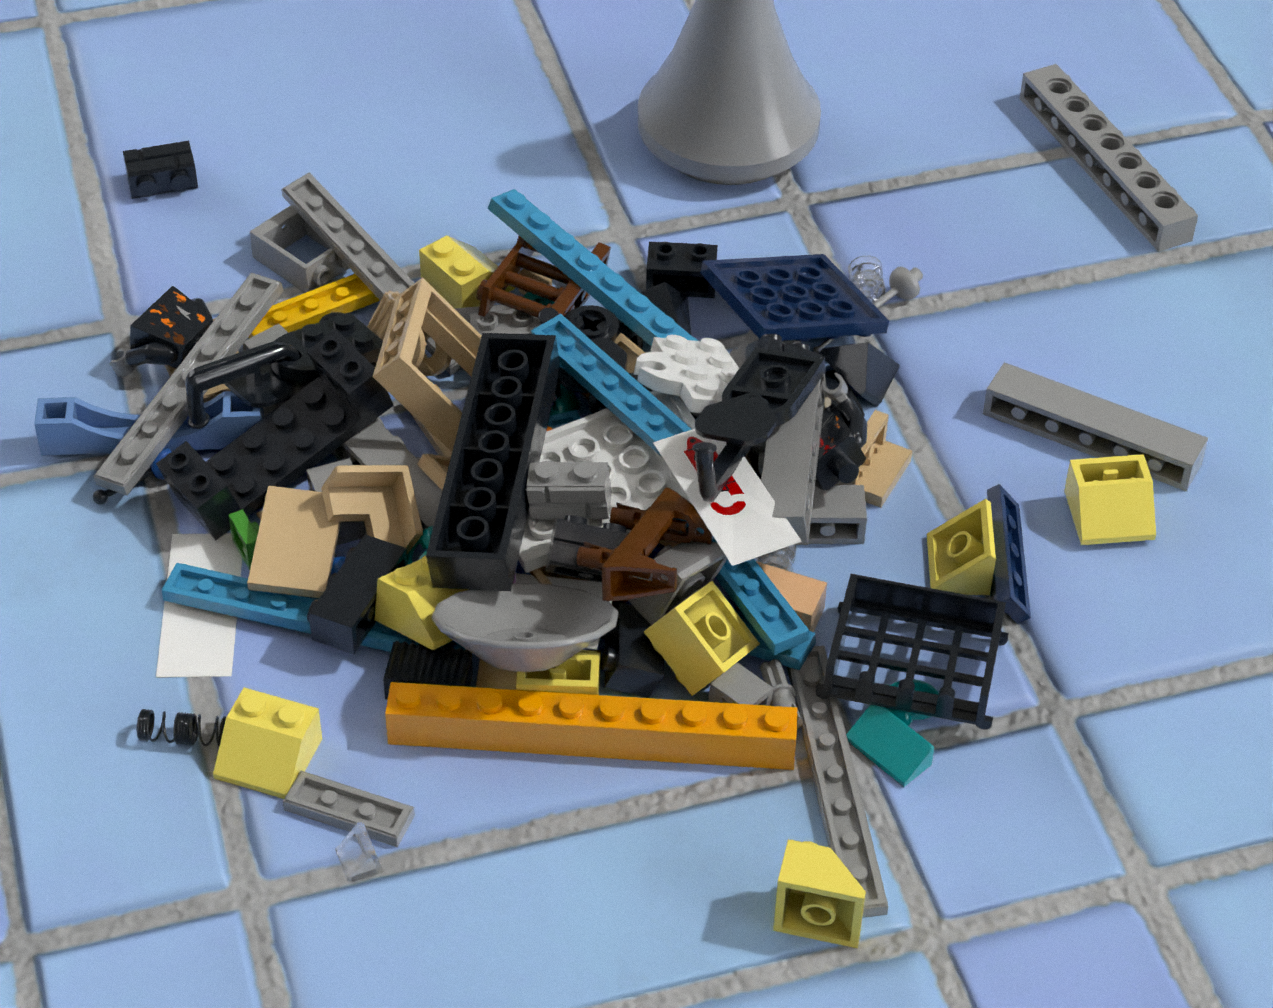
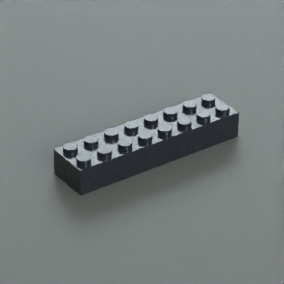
(486, 482)

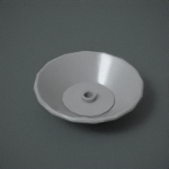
(525, 628)

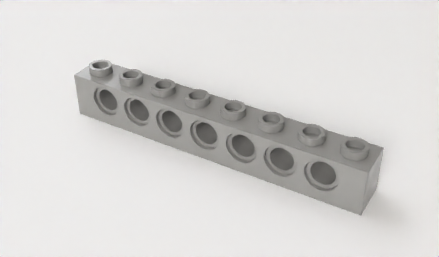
(1108, 158)

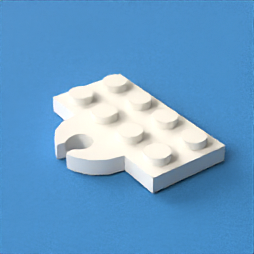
(687, 369)

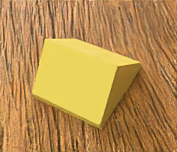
(963, 552)

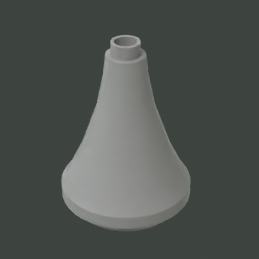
(730, 97)

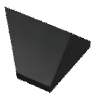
(671, 303)
(863, 369)

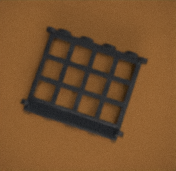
(925, 608)

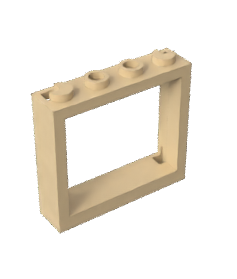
(426, 309)

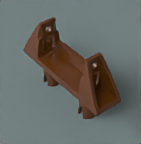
(631, 556)

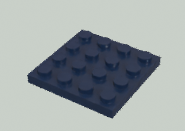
(794, 297)

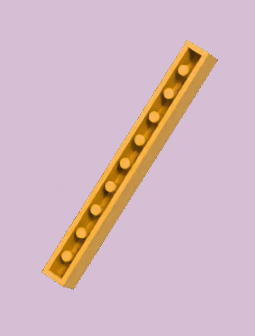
(591, 725)

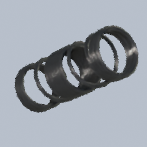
(184, 731)

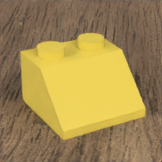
(456, 270)
(408, 601)
(701, 638)
(267, 742)
(818, 896)

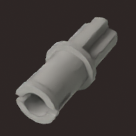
(783, 693)

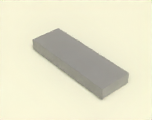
(346, 806)

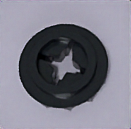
(595, 318)

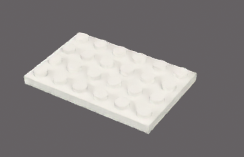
(634, 469)

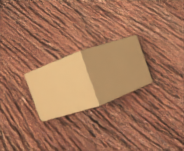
(377, 496)

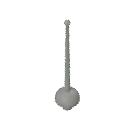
(902, 284)

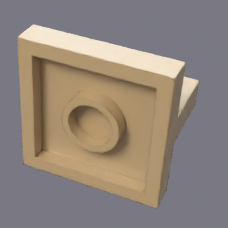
(883, 462)

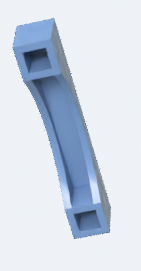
(78, 427)

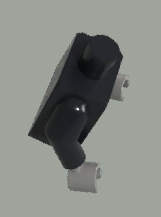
(164, 332)
(840, 439)

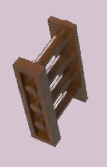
(564, 299)

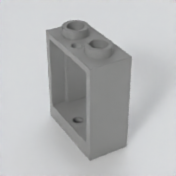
(271, 239)

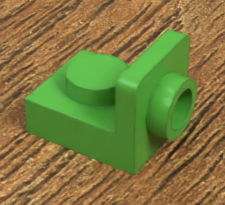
(243, 535)

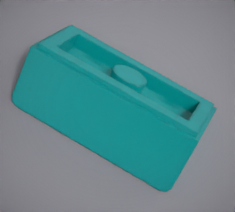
(891, 744)

